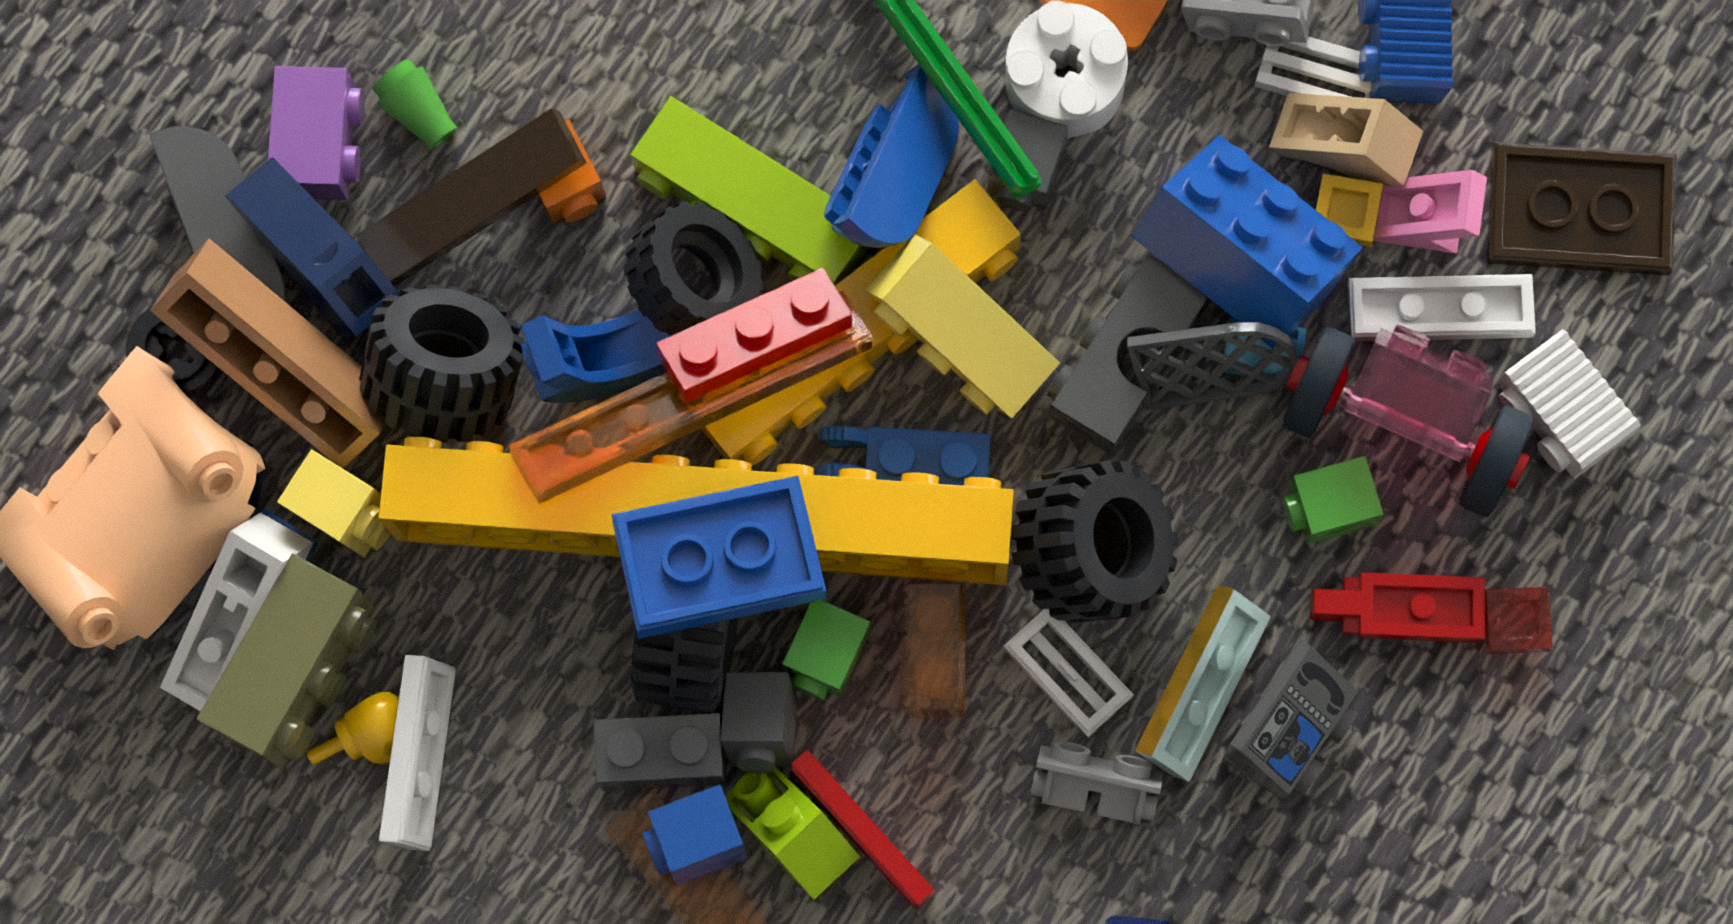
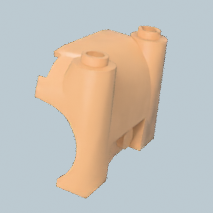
(130, 511)

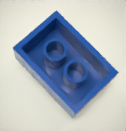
(1246, 239)

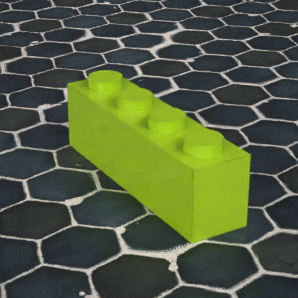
(770, 203)

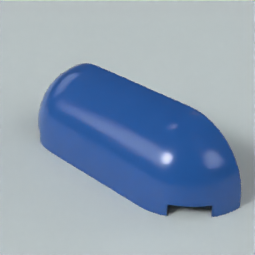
(894, 167)

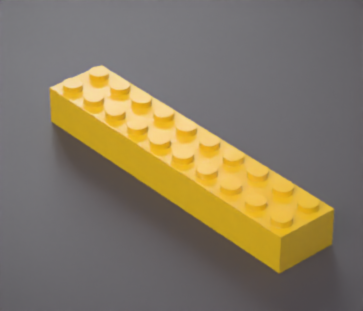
(855, 520)

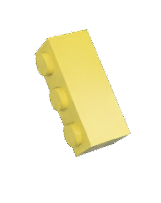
(960, 328)

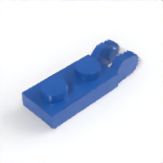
(902, 450)

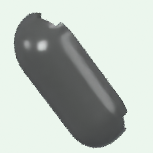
(198, 177)

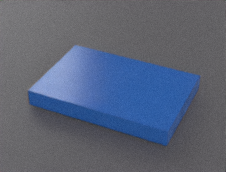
(718, 556)

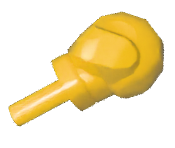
(363, 731)

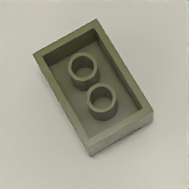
(289, 663)

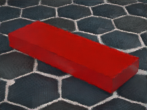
(862, 830)

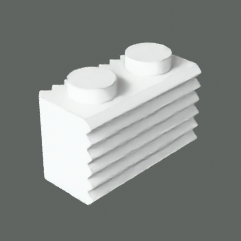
(1568, 404)

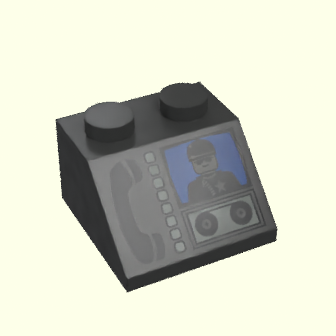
(1291, 724)

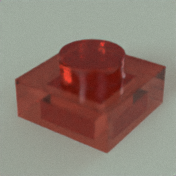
(1518, 620)

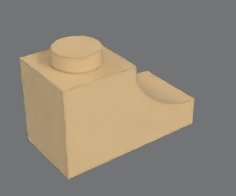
(1349, 135)

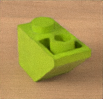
(791, 829)

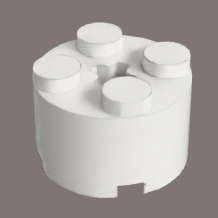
(1060, 37)

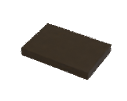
(1582, 208)

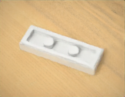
(1443, 306)
(417, 753)

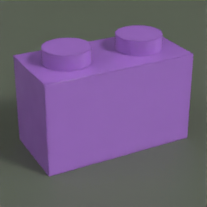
(314, 128)

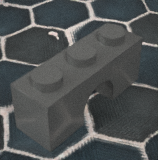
(1095, 395)

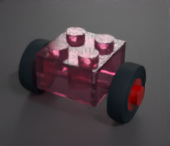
(1419, 398)

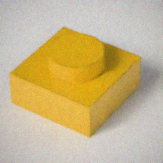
(1351, 205)

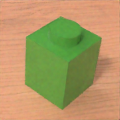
(1333, 501)
(826, 650)

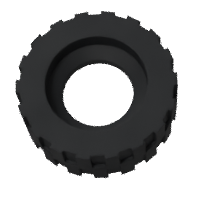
(710, 238)

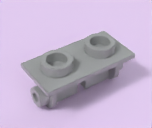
(1120, 782)

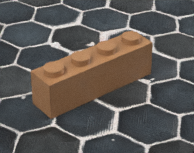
(270, 352)

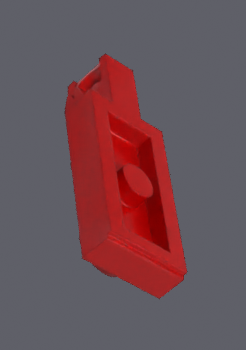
(1405, 607)

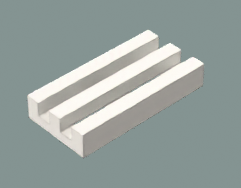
(1317, 48)
(1103, 710)

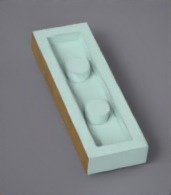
(1203, 683)

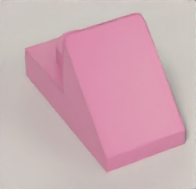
(1432, 210)

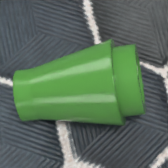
(413, 101)

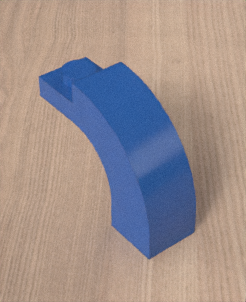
(592, 358)

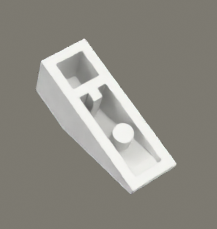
(229, 603)

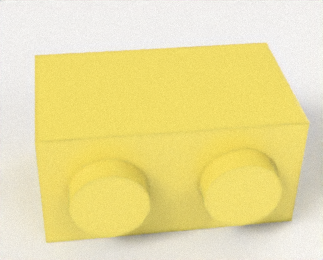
(336, 504)

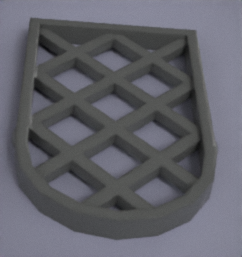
(1213, 334)

